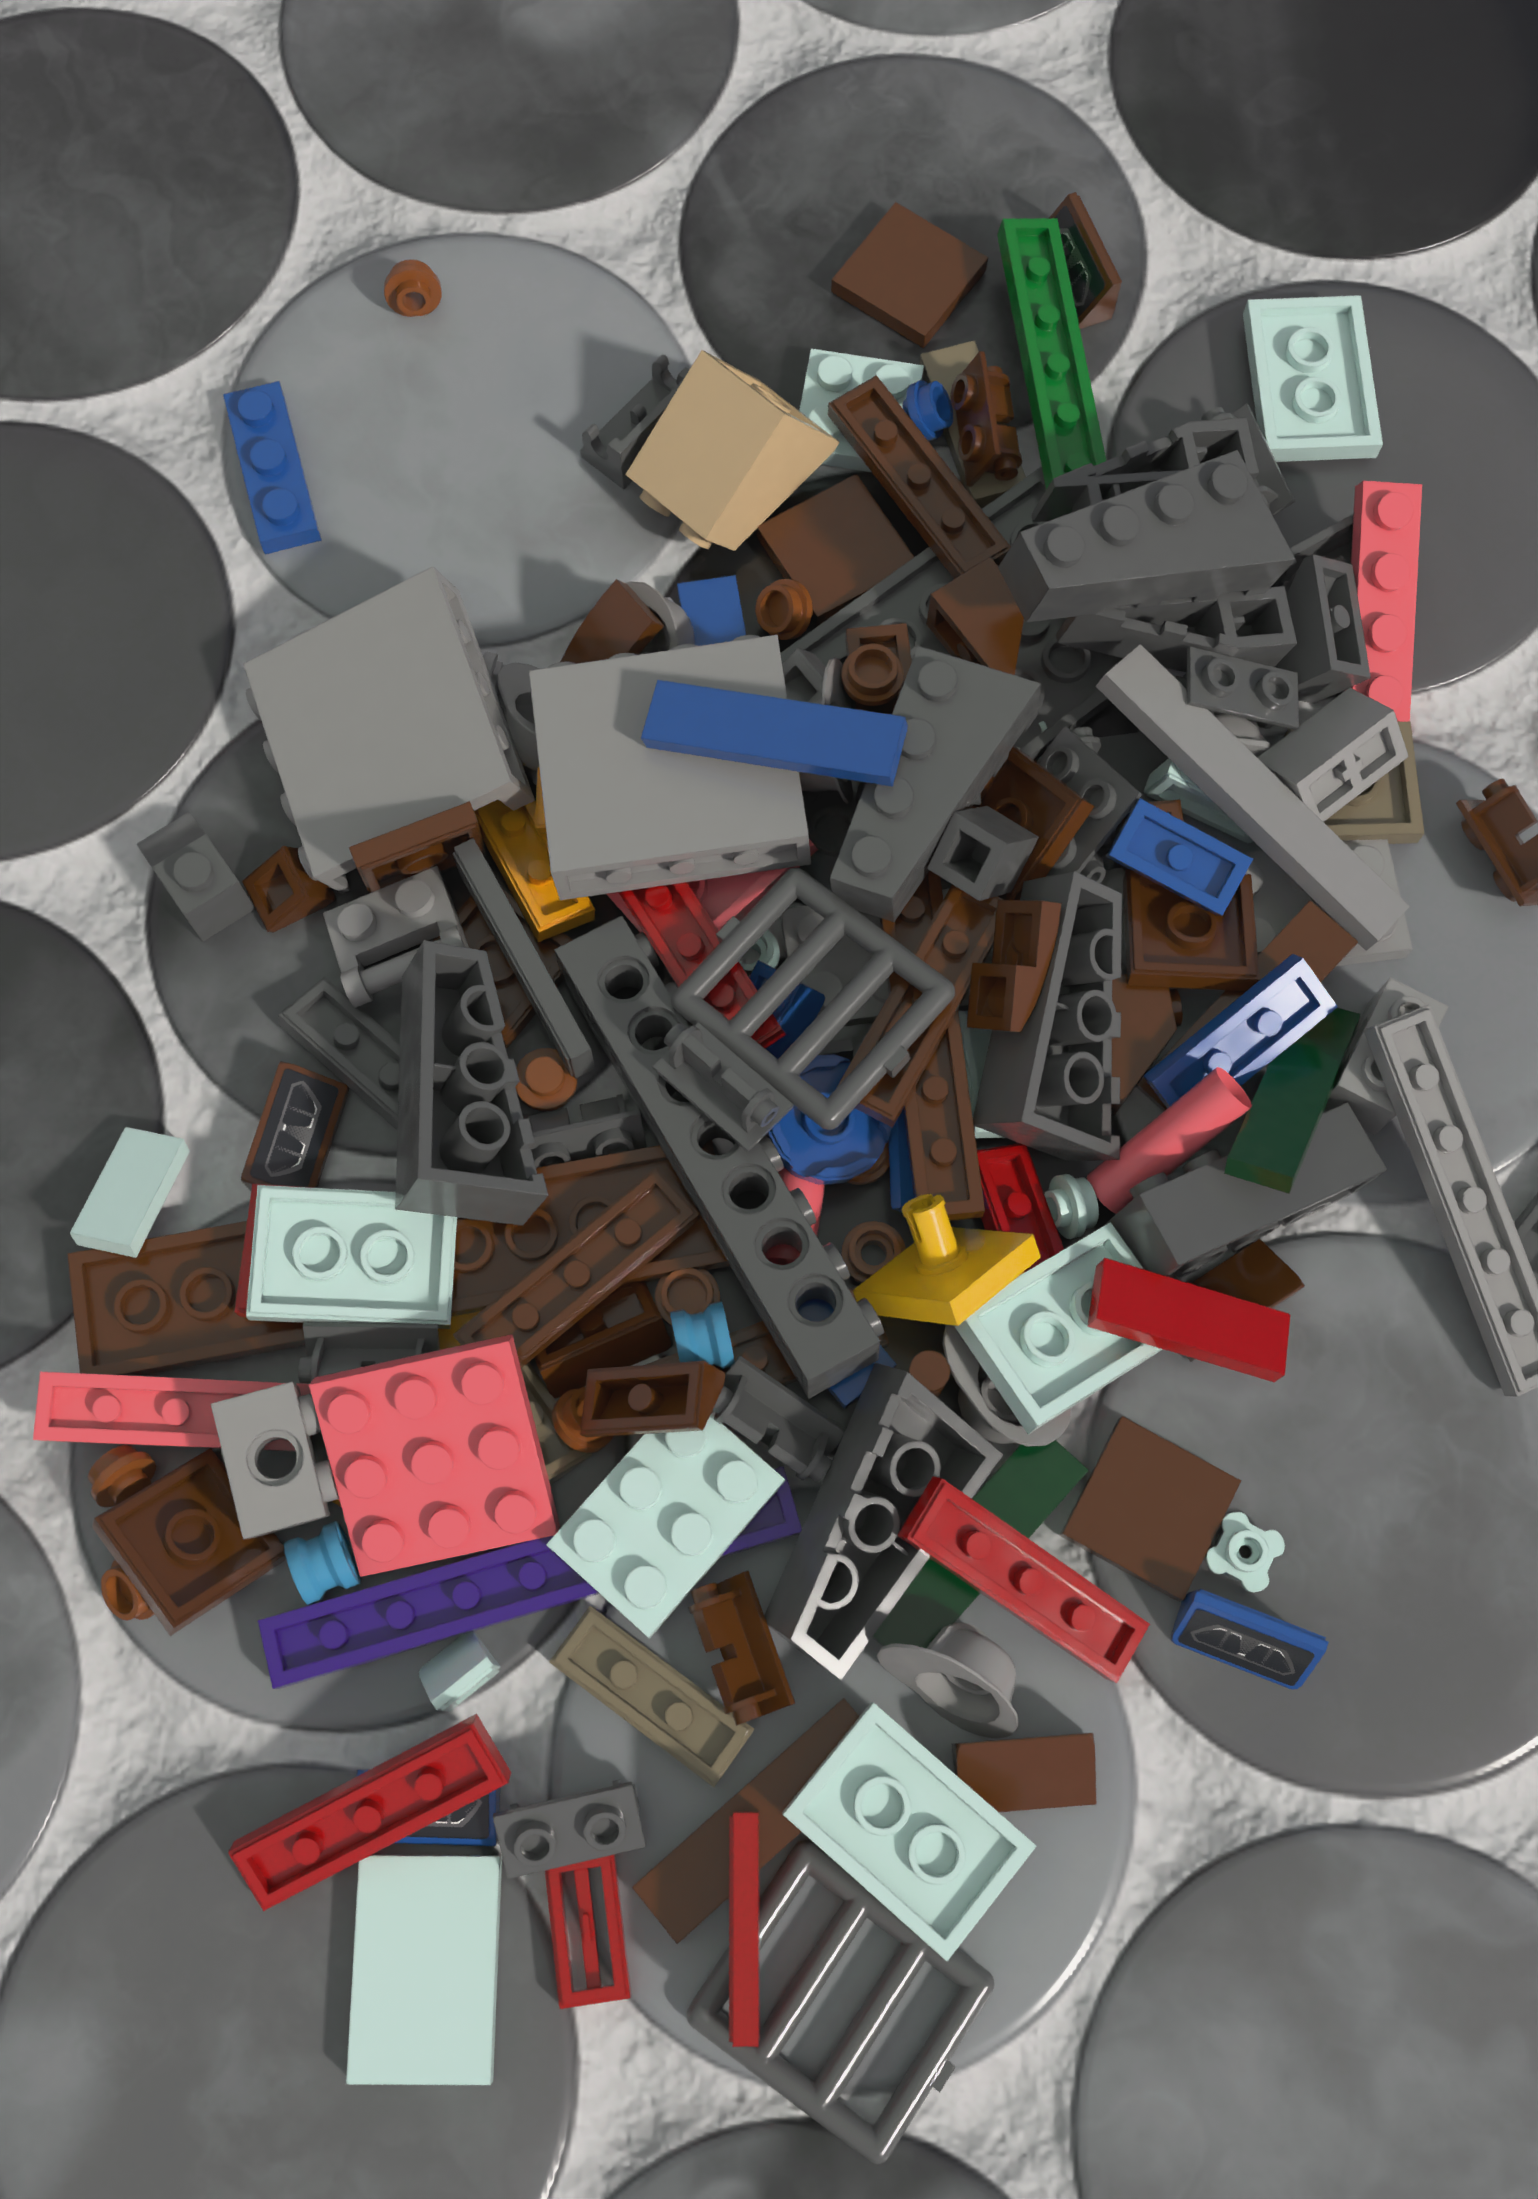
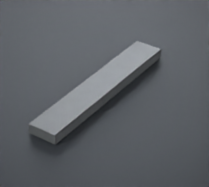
(1253, 797)
(1462, 1192)

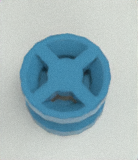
(703, 1336)
(322, 1563)

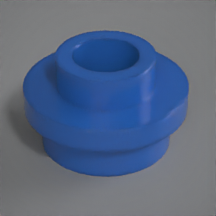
(929, 408)

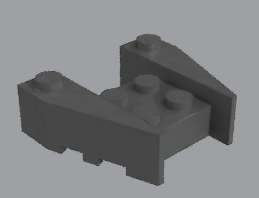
(1233, 624)

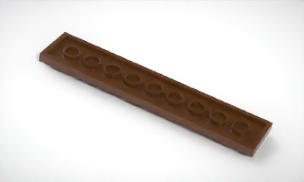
(181, 1290)

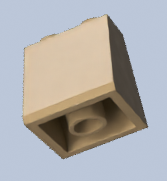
(726, 454)

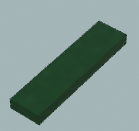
(1291, 1104)
(1022, 1496)

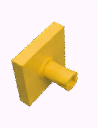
(946, 1268)

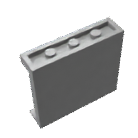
(383, 722)
(650, 815)

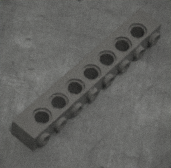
(815, 1351)

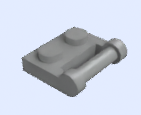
(389, 924)

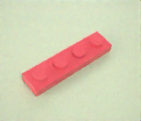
(1386, 585)
(137, 1409)

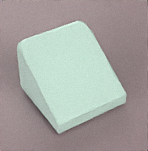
(458, 1672)

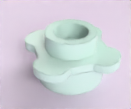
(1226, 1558)

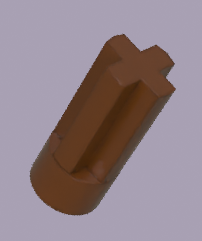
(930, 1370)

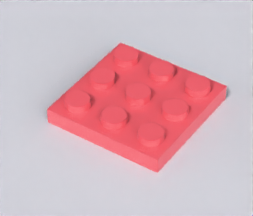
(435, 1455)

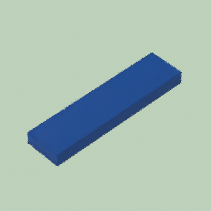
(775, 732)

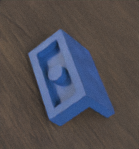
(1179, 857)

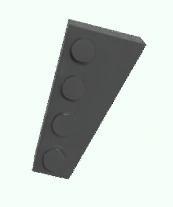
(1153, 544)
(956, 739)
(1055, 1076)
(458, 1104)
(1195, 1216)
(848, 1555)

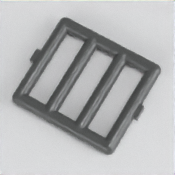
(839, 920)
(821, 2096)

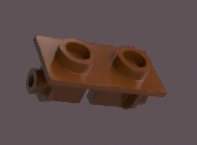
(980, 401)
(1496, 828)
(751, 1673)

